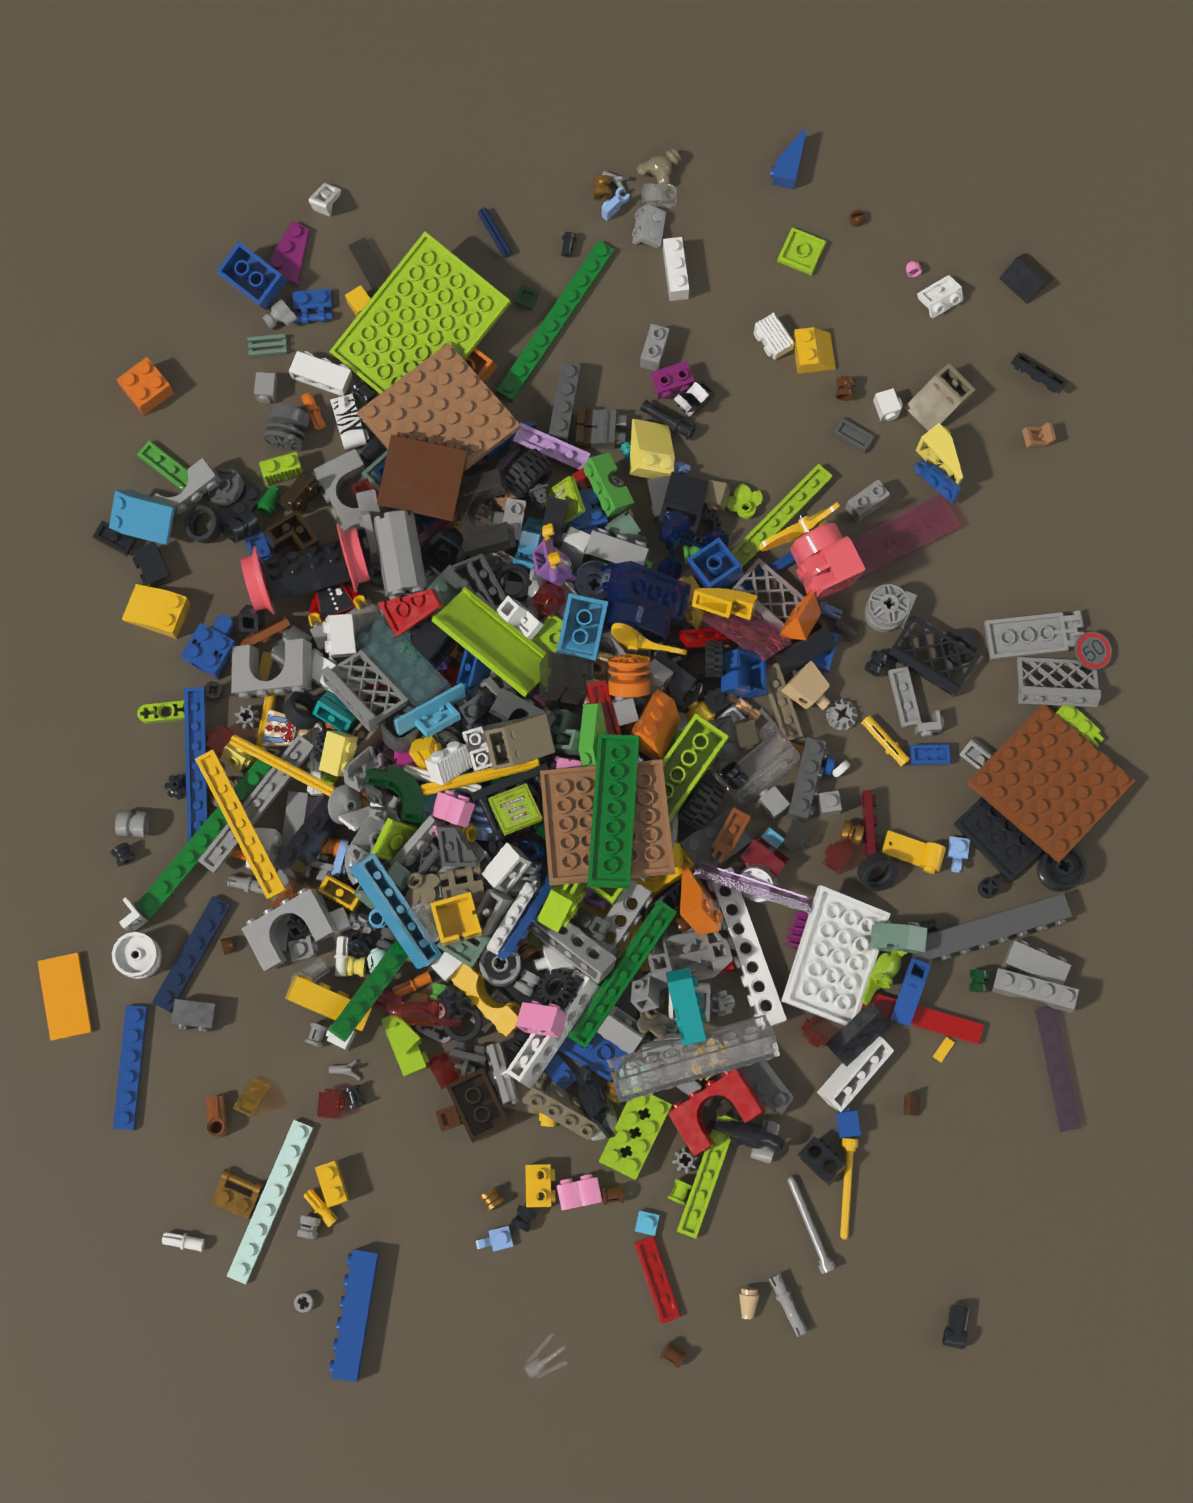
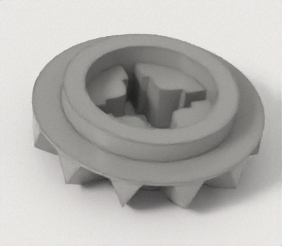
(844, 723)

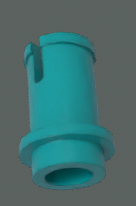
(625, 448)

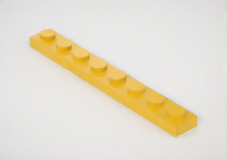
(240, 824)

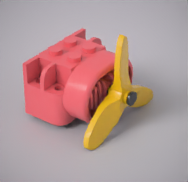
(823, 555)

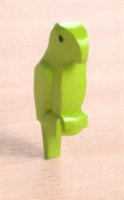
(882, 973)

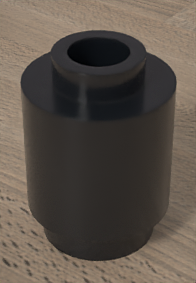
(373, 450)

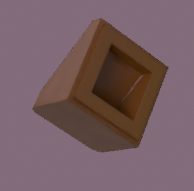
(911, 1104)

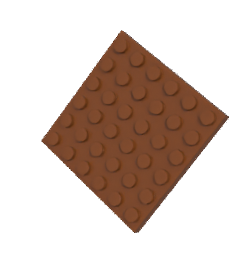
(1051, 782)

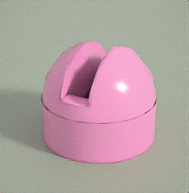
(913, 269)

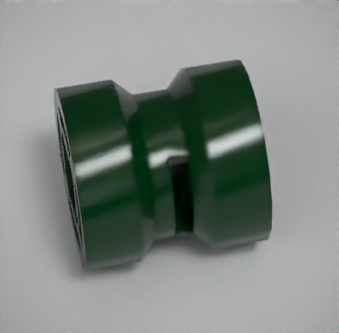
(979, 981)

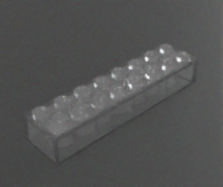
(675, 1064)

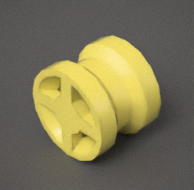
(356, 966)

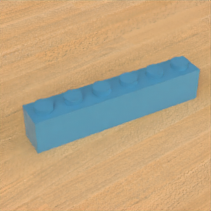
(393, 910)

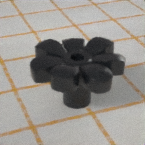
(176, 786)

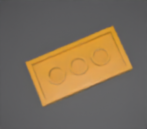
(64, 996)

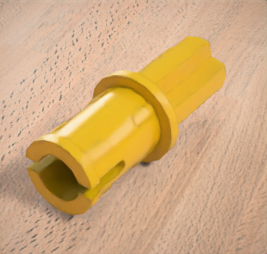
(320, 1208)

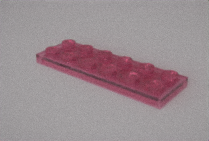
(905, 534)

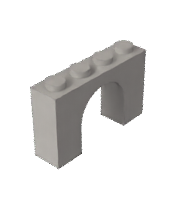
(332, 477)
(294, 677)
(262, 931)

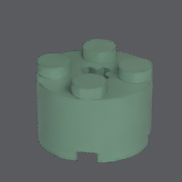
(627, 527)

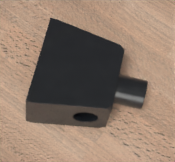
(432, 643)

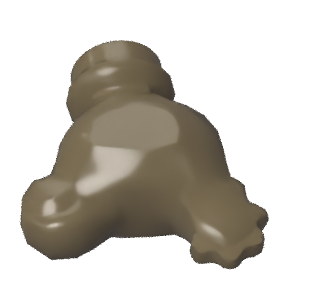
(660, 166)

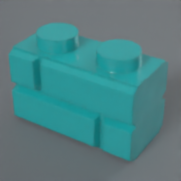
(334, 712)

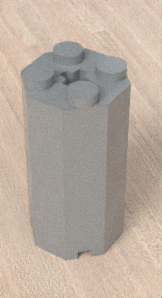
(399, 554)

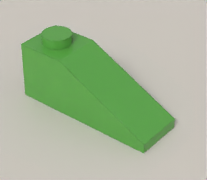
(591, 725)

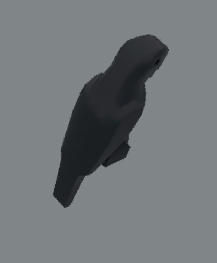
(593, 1100)
(749, 1134)

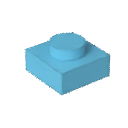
(647, 1223)

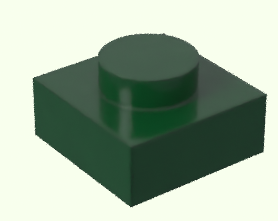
(526, 297)

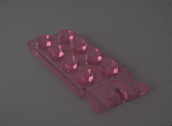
(749, 634)

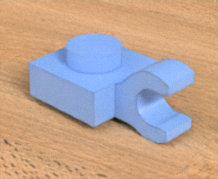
(612, 206)
(958, 850)
(499, 1239)

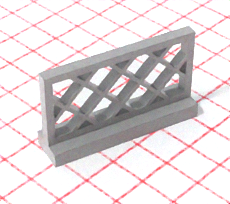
(761, 610)
(1058, 694)
(352, 701)

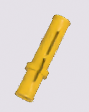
(901, 758)

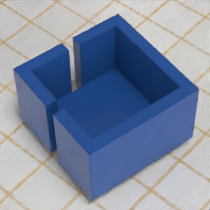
(744, 674)

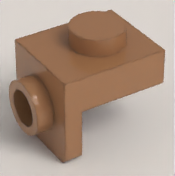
(1039, 436)

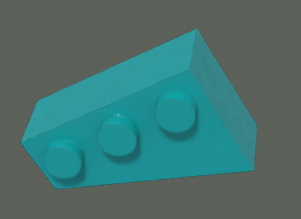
(687, 1005)

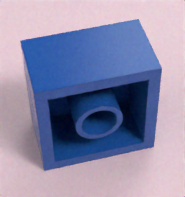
(715, 565)

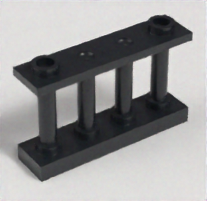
(481, 796)

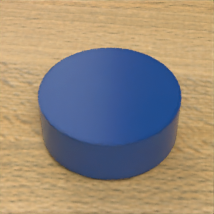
(828, 765)

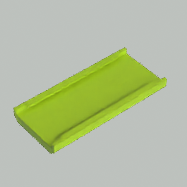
(492, 640)

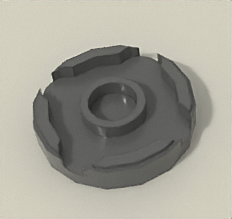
(228, 488)

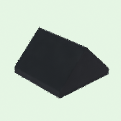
(1025, 277)
(444, 549)

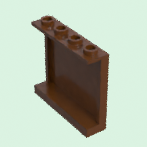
(422, 476)

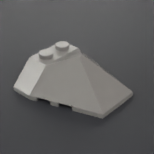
(684, 949)

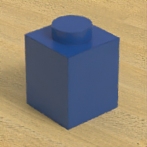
(847, 1123)

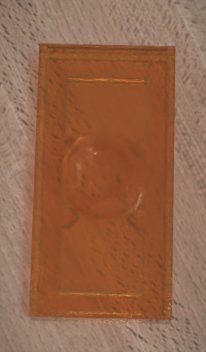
(292, 888)

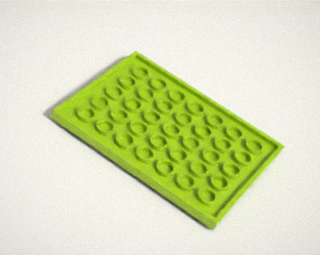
(418, 311)

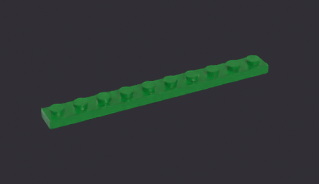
(555, 321)
(197, 845)

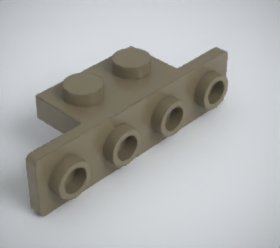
(561, 1108)

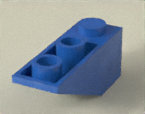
(910, 992)

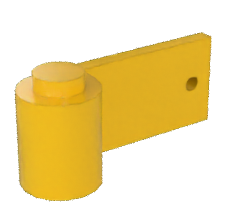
(912, 851)

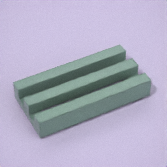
(270, 339)

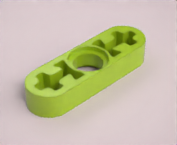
(152, 717)

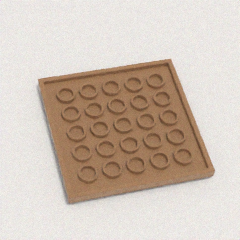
(442, 403)
(568, 823)

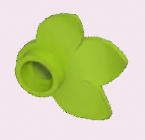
(744, 498)

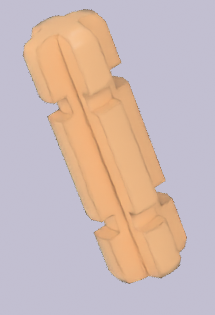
(744, 706)

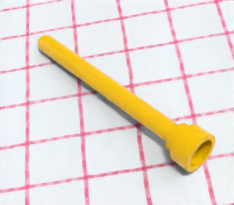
(849, 1147)

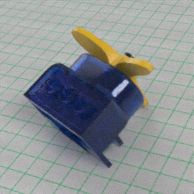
(643, 606)

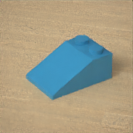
(141, 516)
(582, 626)

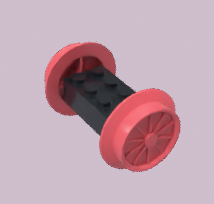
(304, 570)

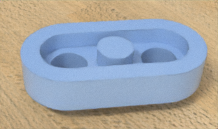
(339, 863)

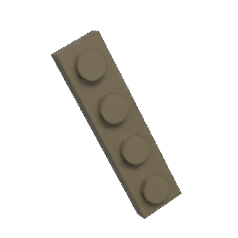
(782, 704)

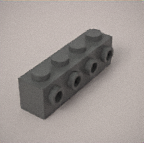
(806, 780)

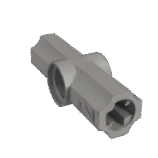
(498, 1076)

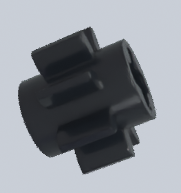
(298, 927)
(360, 943)

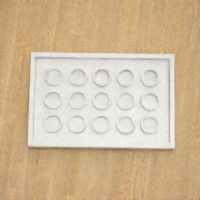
(834, 957)

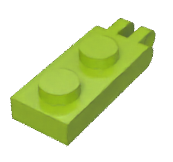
(1080, 724)

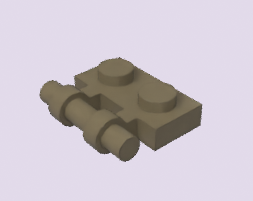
(475, 887)

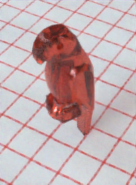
(418, 1013)

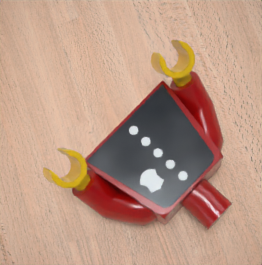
(334, 601)

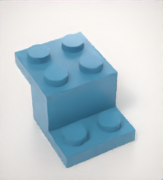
(528, 542)

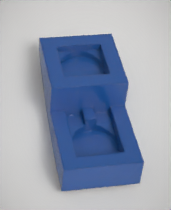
(259, 541)

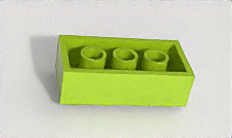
(640, 1145)

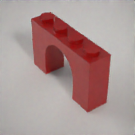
(688, 1115)

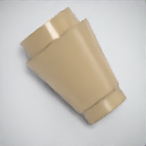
(748, 1301)

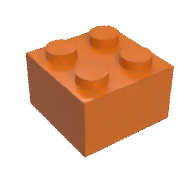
(145, 386)

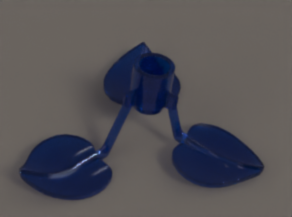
(673, 528)

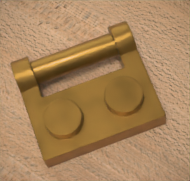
(233, 1200)

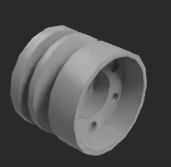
(878, 614)

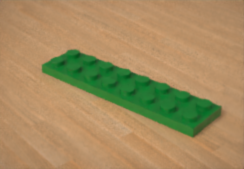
(613, 811)

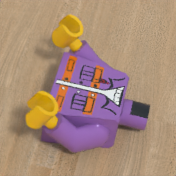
(550, 561)

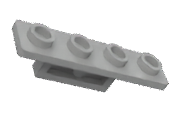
(369, 510)

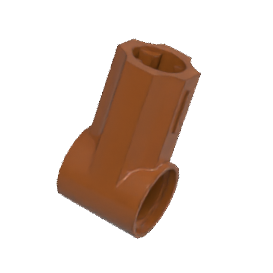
(216, 1114)

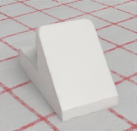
(324, 198)

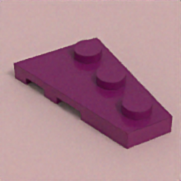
(290, 252)

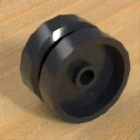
(1061, 880)

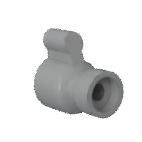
(281, 313)

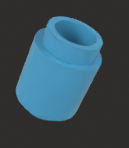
(376, 920)

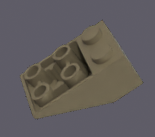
(940, 398)
(519, 740)

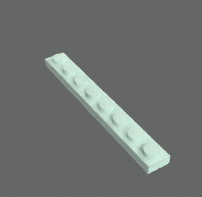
(270, 1202)

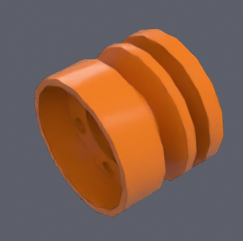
(629, 676)

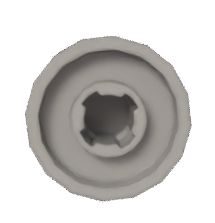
(134, 824)

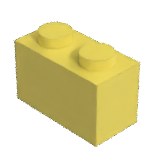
(337, 752)

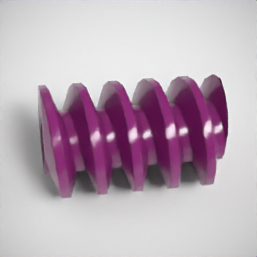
(797, 931)

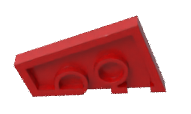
(410, 610)

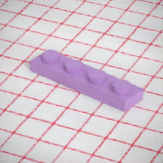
(551, 447)

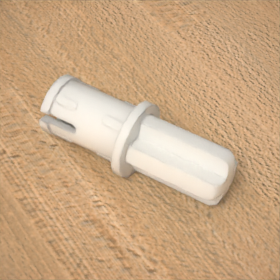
(341, 957)
(183, 1241)

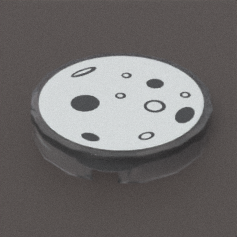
(759, 873)

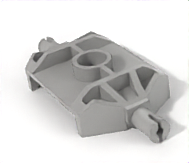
(373, 825)

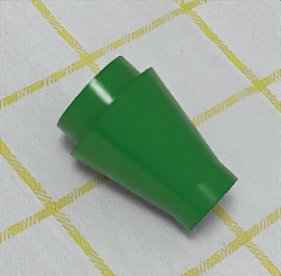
(268, 502)

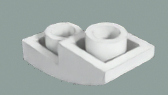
(477, 748)

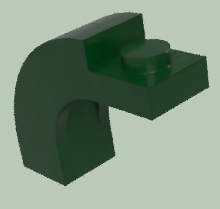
(404, 786)

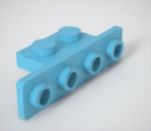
(433, 714)

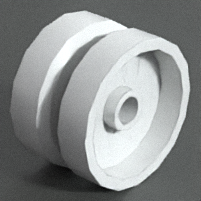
(124, 955)

